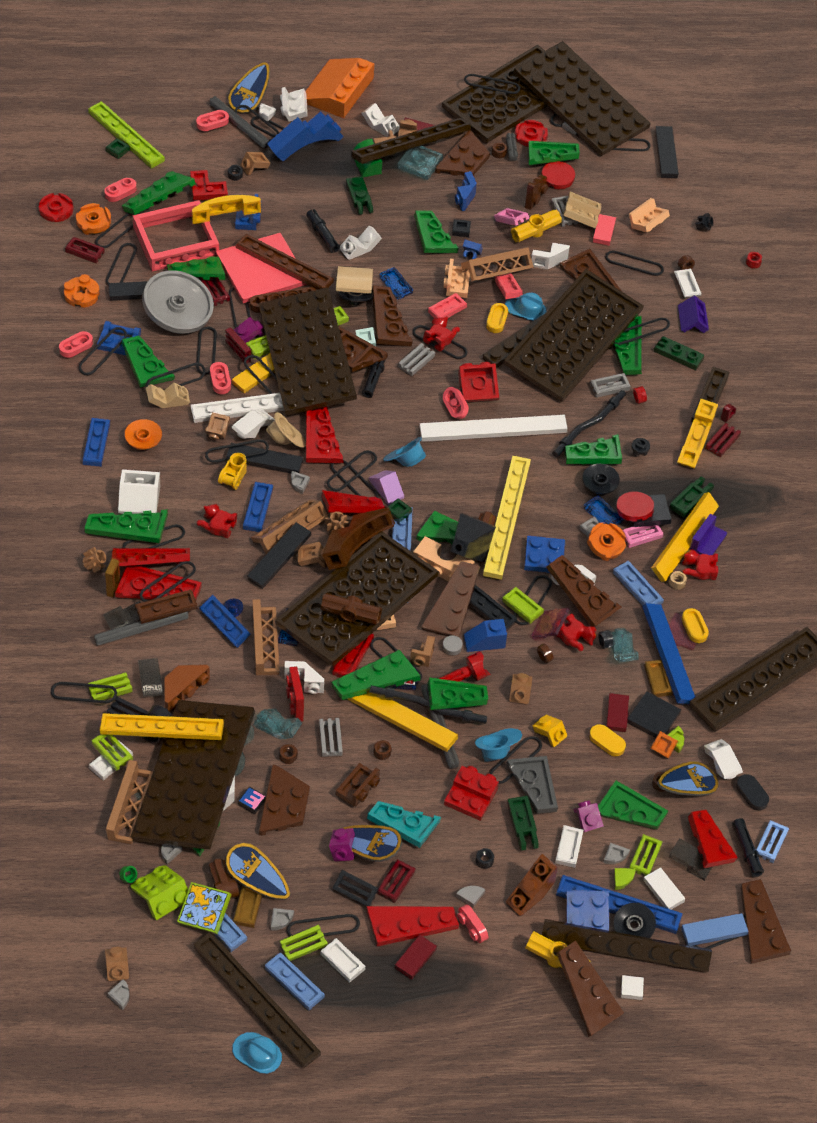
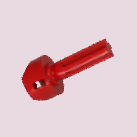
(474, 668)

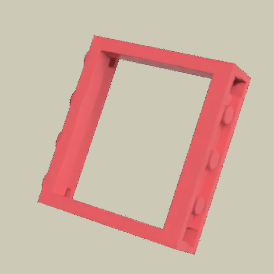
(182, 254)

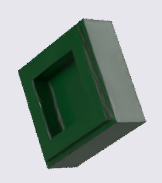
(117, 148)
(399, 510)

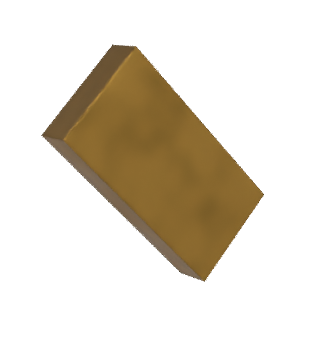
(112, 577)
(658, 678)
(247, 908)

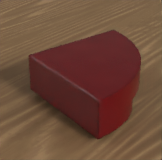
(727, 412)

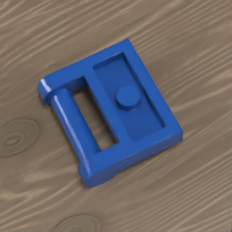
(111, 342)

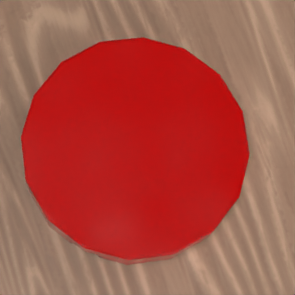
(530, 131)
(559, 174)
(56, 207)
(635, 506)

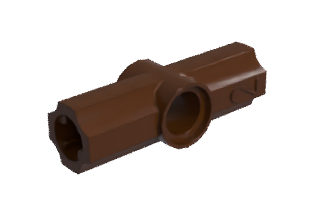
(351, 608)

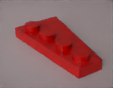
(321, 438)
(144, 556)
(138, 577)
(404, 923)

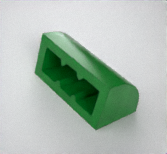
(372, 167)

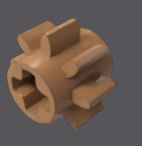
(336, 521)
(94, 559)

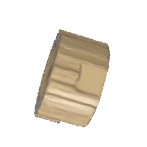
(677, 585)

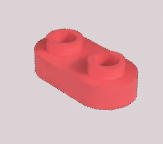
(212, 120)
(120, 189)
(75, 344)
(220, 378)
(456, 406)
(476, 928)

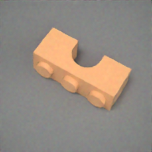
(430, 552)

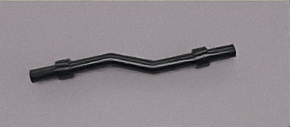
(612, 404)
(390, 693)

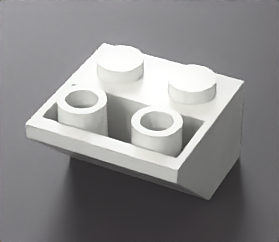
(139, 491)

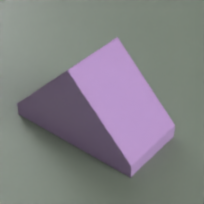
(387, 486)

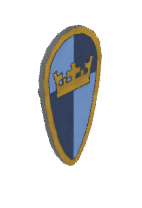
(250, 88)
(689, 779)
(375, 842)
(256, 871)

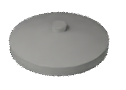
(177, 301)

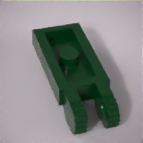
(359, 194)
(687, 500)
(523, 821)

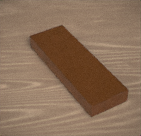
(166, 606)

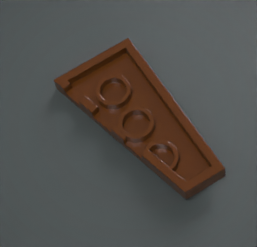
(586, 260)
(387, 319)
(587, 598)
(452, 605)
(765, 933)
(592, 995)

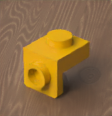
(551, 728)

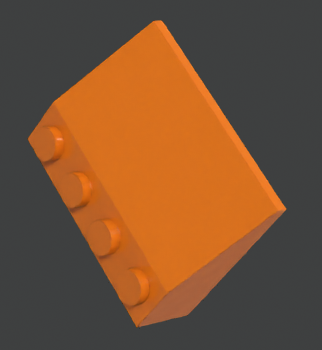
(340, 85)

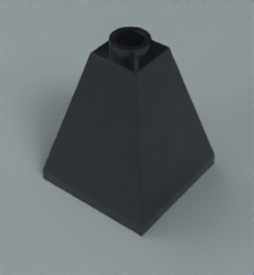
(472, 538)

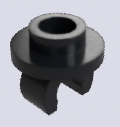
(705, 221)
(640, 446)

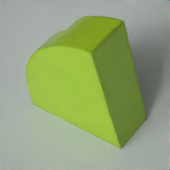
(677, 734)
(623, 877)

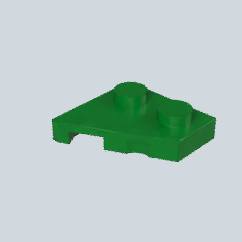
(438, 528)

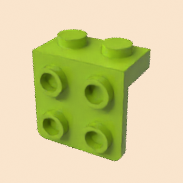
(162, 890)

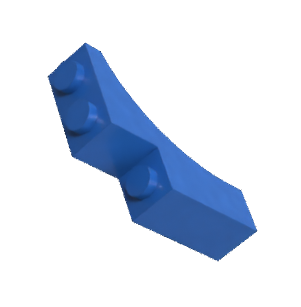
(302, 133)

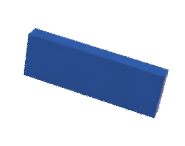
(96, 442)
(258, 507)
(225, 621)

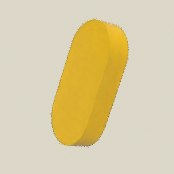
(497, 318)
(695, 625)
(607, 740)

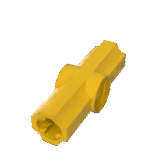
(536, 225)
(545, 948)

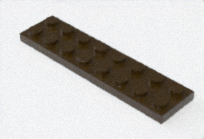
(757, 680)

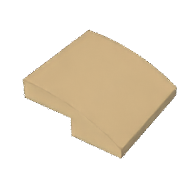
(582, 209)
(354, 279)

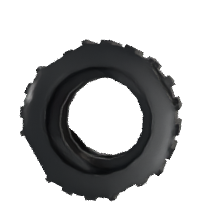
(235, 168)
(605, 639)
(485, 864)

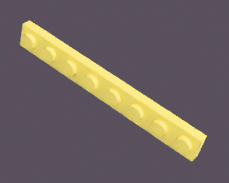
(507, 517)

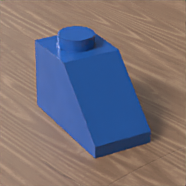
(486, 636)

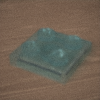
(420, 161)

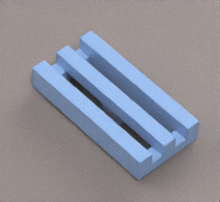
(765, 854)

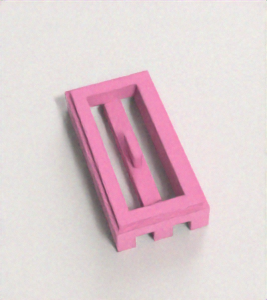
(511, 216)
(643, 535)

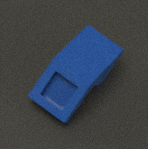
(466, 192)

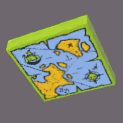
(204, 908)

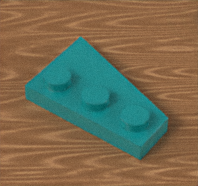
(411, 826)

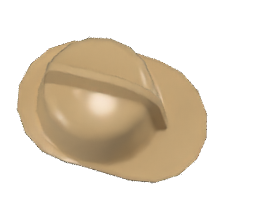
(284, 433)

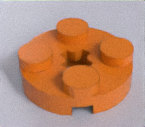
(101, 222)
(81, 283)
(600, 548)

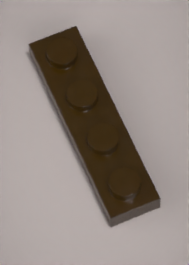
(713, 387)

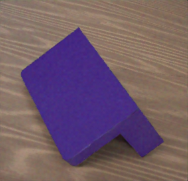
(693, 314)
(708, 537)

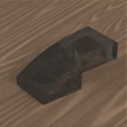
(121, 617)
(150, 677)
(691, 858)

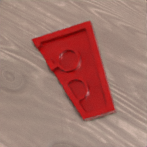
(350, 503)
(711, 841)

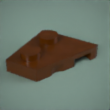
(535, 190)

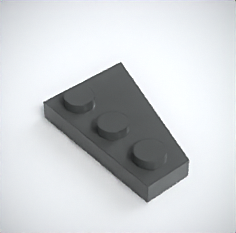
(535, 781)

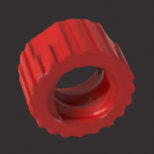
(754, 264)
(640, 394)

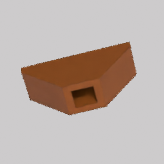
(183, 683)
(533, 885)

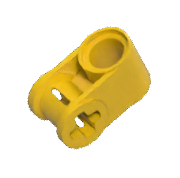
(234, 470)

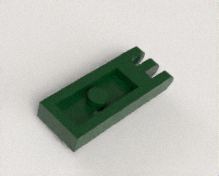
(679, 353)

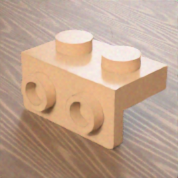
(647, 216)
(457, 280)

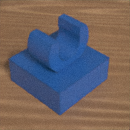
(472, 247)

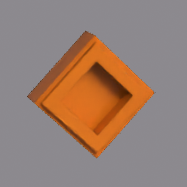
(664, 744)

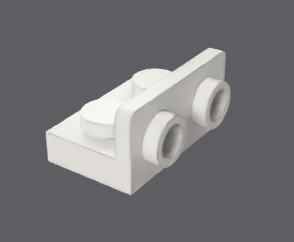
(294, 104)

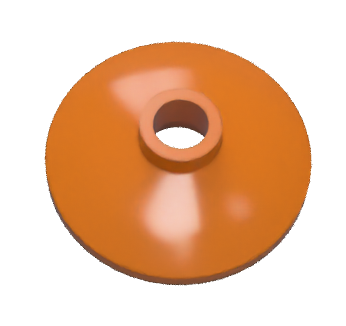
(143, 434)

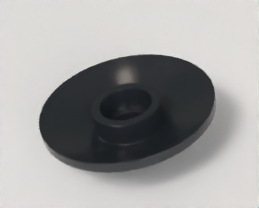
(355, 298)
(601, 478)
(635, 913)

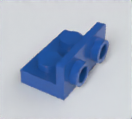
(247, 222)

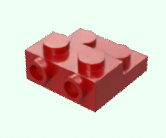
(478, 382)
(471, 792)

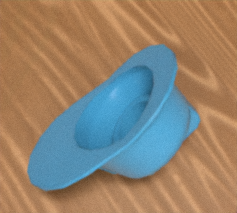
(526, 306)
(409, 454)
(498, 744)
(257, 1052)

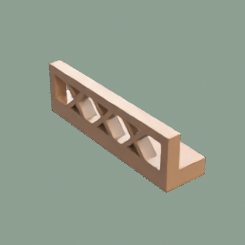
(495, 259)
(307, 515)
(259, 637)
(123, 799)

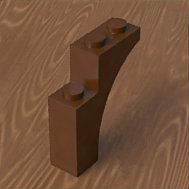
(347, 540)

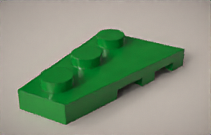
(547, 152)
(432, 235)
(200, 268)
(144, 362)
(598, 452)
(455, 694)
(631, 807)

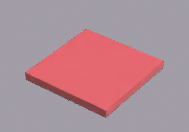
(253, 276)

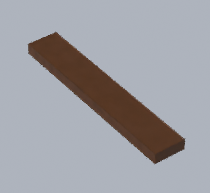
(284, 262)

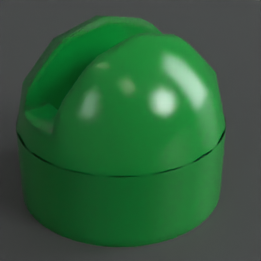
(129, 878)

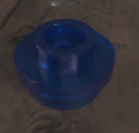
(235, 611)

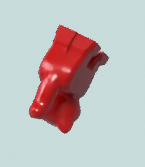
(440, 333)
(220, 521)
(705, 565)
(574, 630)

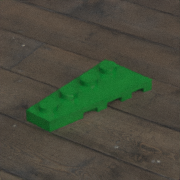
(157, 192)
(630, 353)
(140, 527)
(381, 673)

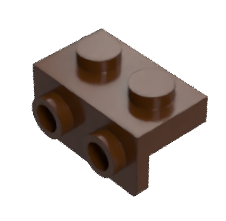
(358, 784)

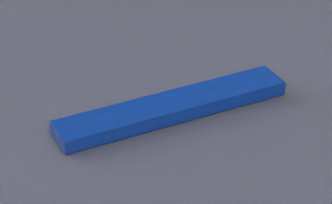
(669, 653)
(665, 918)

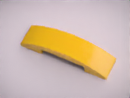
(226, 204)
(698, 434)

